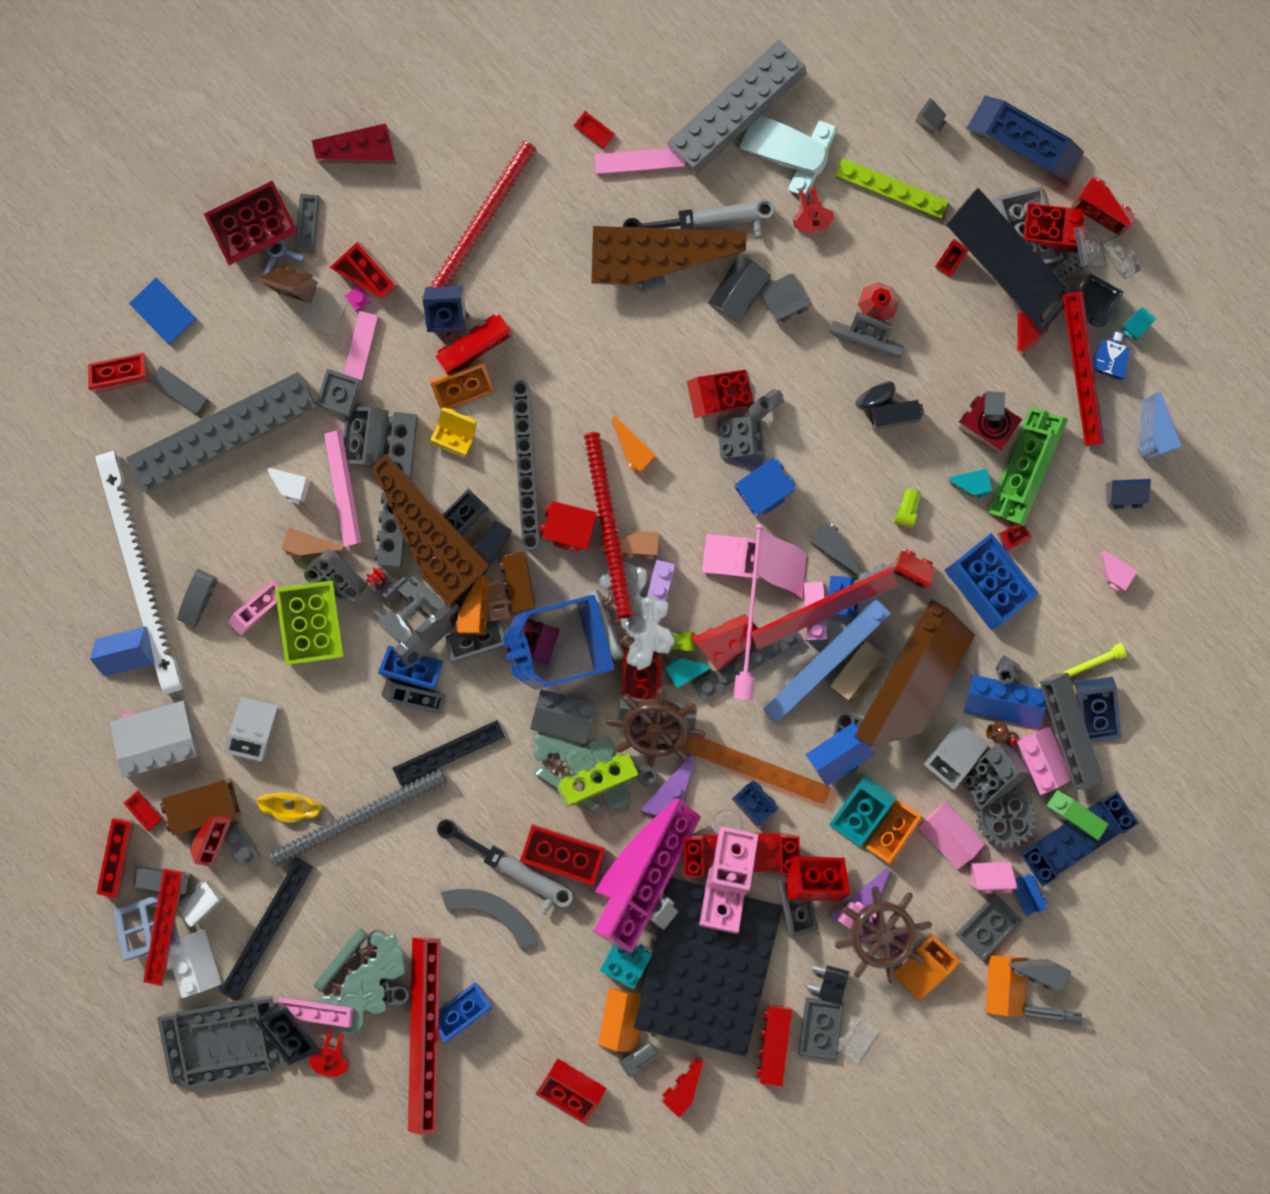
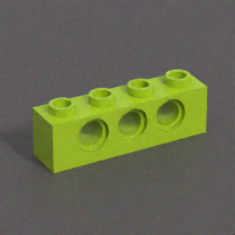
(572, 796)

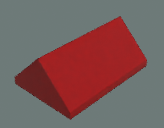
(118, 373)

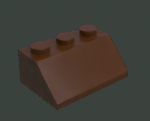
(518, 582)

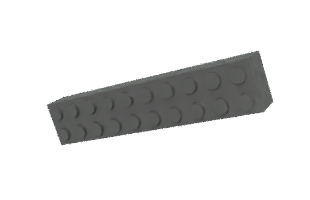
(221, 433)

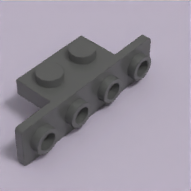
(868, 332)

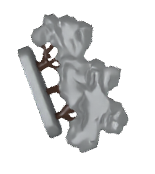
(641, 626)

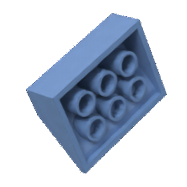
(1156, 429)

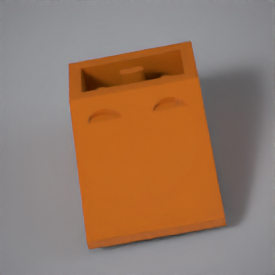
(923, 977)

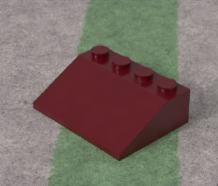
(250, 223)

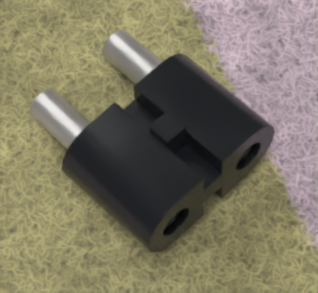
(833, 983)

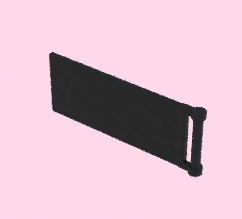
(1008, 258)

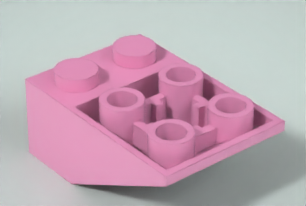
(729, 556)
(992, 875)

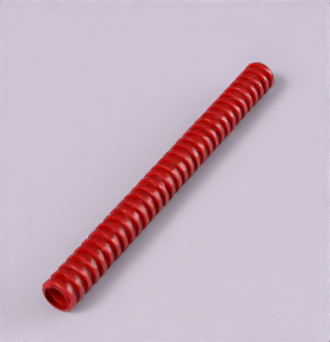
(484, 215)
(608, 525)

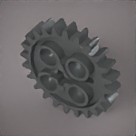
(1025, 815)

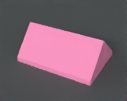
(951, 835)

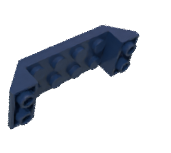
(1026, 137)
(1069, 844)

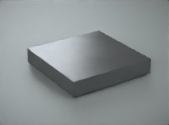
(339, 392)

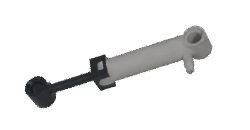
(714, 217)
(513, 868)

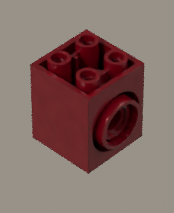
(977, 427)

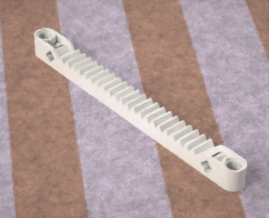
(109, 466)

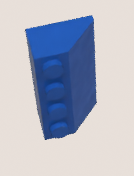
(1005, 701)

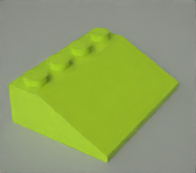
(309, 622)

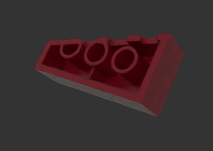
(356, 147)

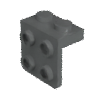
(785, 298)

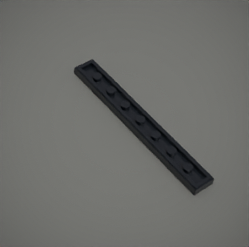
(266, 929)

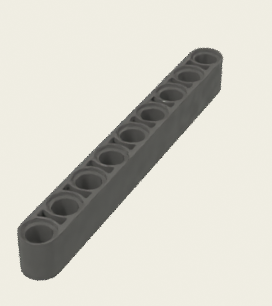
(525, 456)

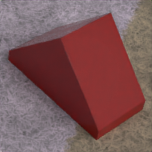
(951, 257)
(1014, 536)

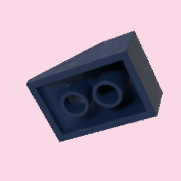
(1099, 708)

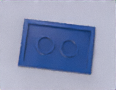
(162, 311)

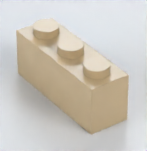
(857, 671)

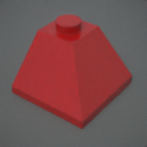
(1026, 334)

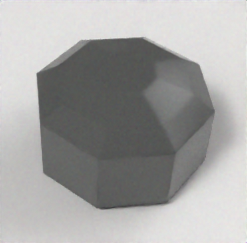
(647, 776)

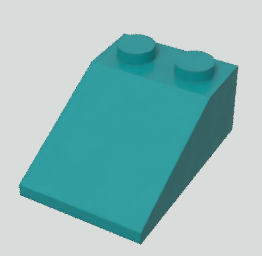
(862, 811)

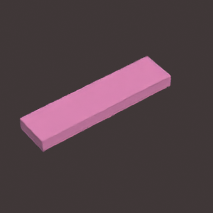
(361, 345)
(319, 1012)

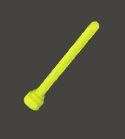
(1116, 652)

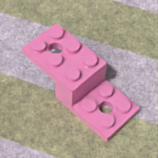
(728, 880)

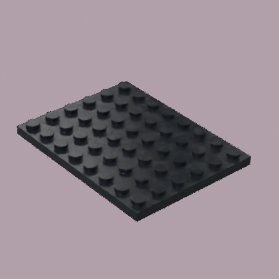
(706, 980)

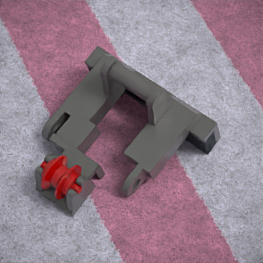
(412, 643)

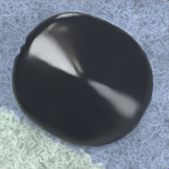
(877, 396)

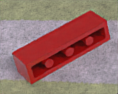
(115, 857)
(775, 1045)

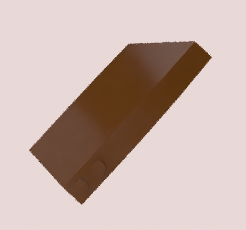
(917, 677)

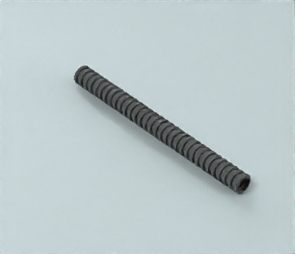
(358, 817)

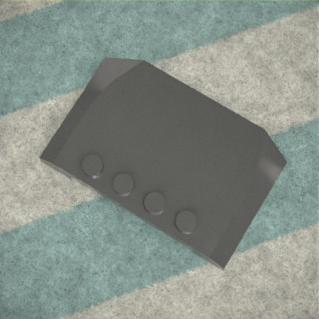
(218, 1043)

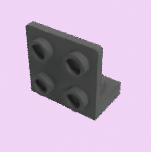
(740, 437)

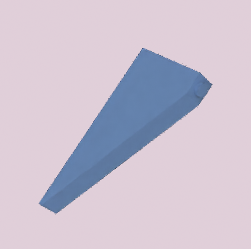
(827, 659)

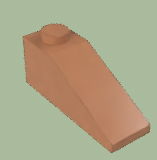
(305, 544)

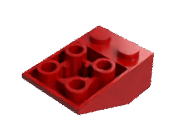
(1053, 226)
(719, 393)

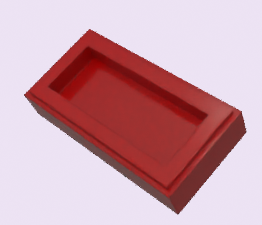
(594, 129)
(143, 810)

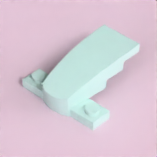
(791, 149)

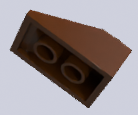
(290, 284)

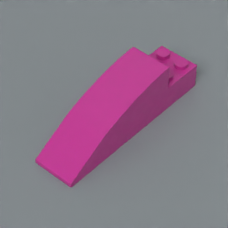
(642, 874)

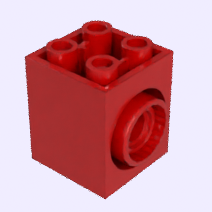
(568, 526)

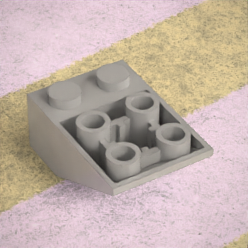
(251, 729)
(955, 755)

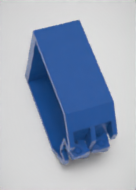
(593, 632)

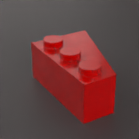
(365, 270)
(725, 641)

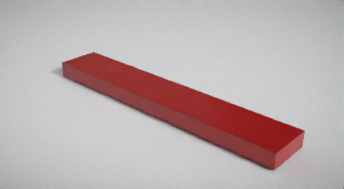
(163, 926)

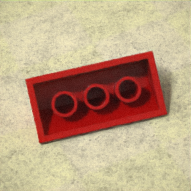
(474, 345)

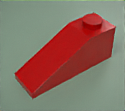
(209, 840)

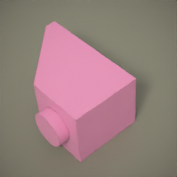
(1116, 572)

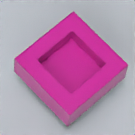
(358, 298)

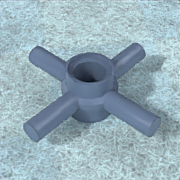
(283, 253)

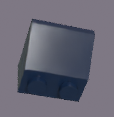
(444, 308)
(1128, 492)

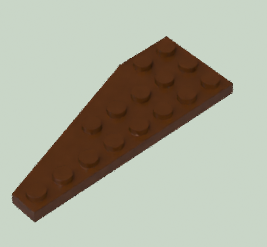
(642, 254)
(437, 546)

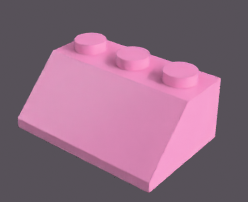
(1043, 760)

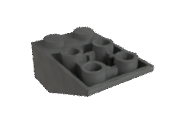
(994, 775)

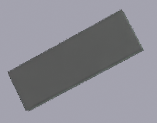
(307, 223)
(179, 389)

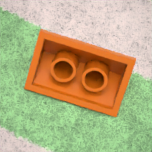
(462, 386)
(893, 831)
(1004, 988)
(618, 1021)

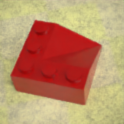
(1103, 207)

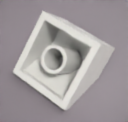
(290, 485)
(200, 903)

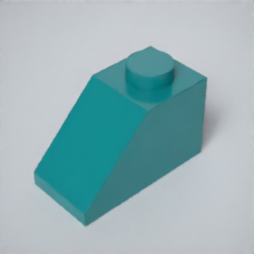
(1137, 324)
(973, 483)
(684, 670)

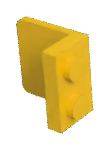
(454, 432)

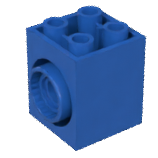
(765, 488)

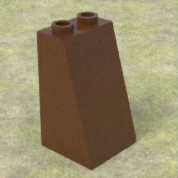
(196, 806)

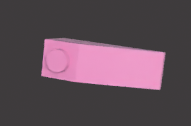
(812, 593)
(254, 609)

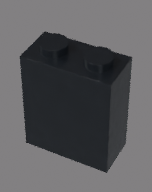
(896, 414)

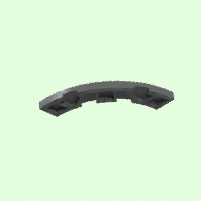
(494, 906)

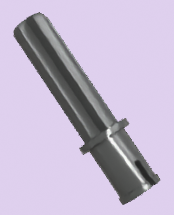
(1053, 1014)

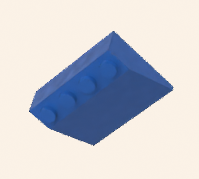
(991, 581)

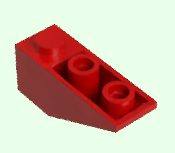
(682, 1094)

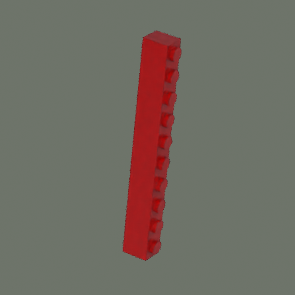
(424, 1035)

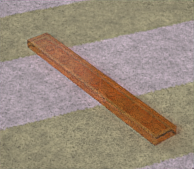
(757, 768)

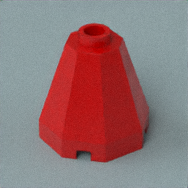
(872, 306)

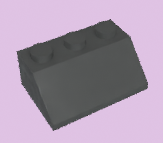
(365, 436)
(563, 716)

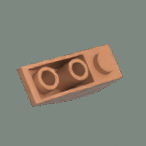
(638, 543)

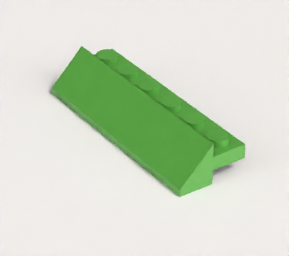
(1027, 466)

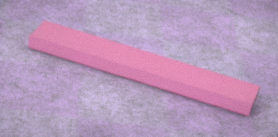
(636, 161)
(342, 488)

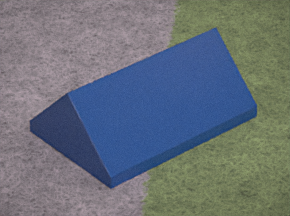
(122, 652)
(422, 673)
(839, 755)
(463, 1012)

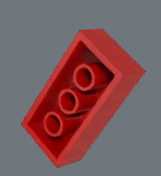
(562, 854)

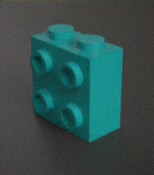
(626, 966)

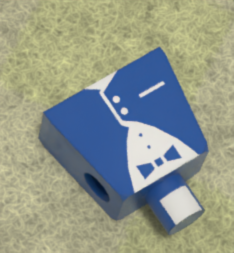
(1111, 357)

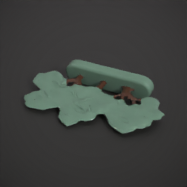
(577, 760)
(362, 986)

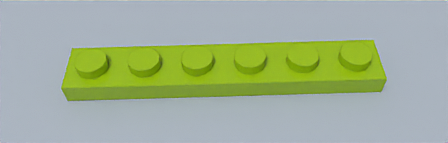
(891, 188)

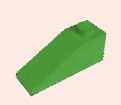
(1077, 815)

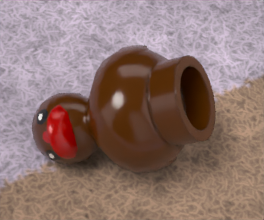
(999, 733)

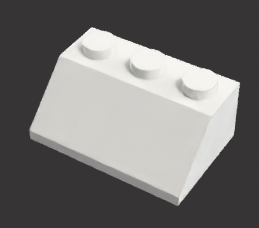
(194, 964)

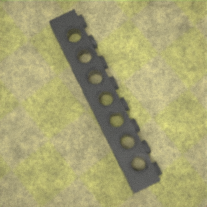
(397, 421)

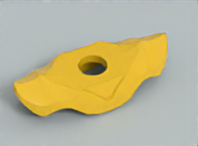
(274, 805)

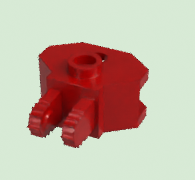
(812, 212)
(331, 1056)

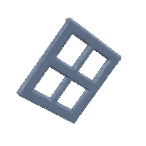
(145, 927)

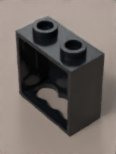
(1099, 299)

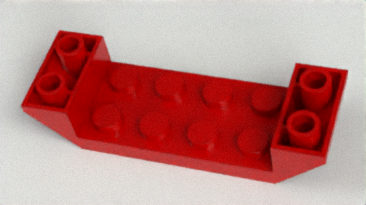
(772, 853)

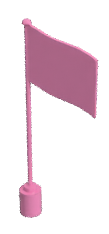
(781, 566)

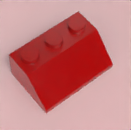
(818, 879)
(571, 1091)

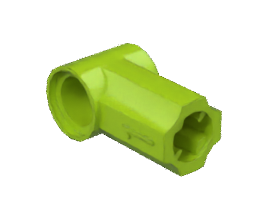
(907, 512)
(683, 641)

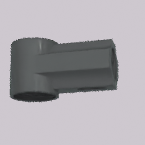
(766, 404)
(1007, 669)
(634, 1062)

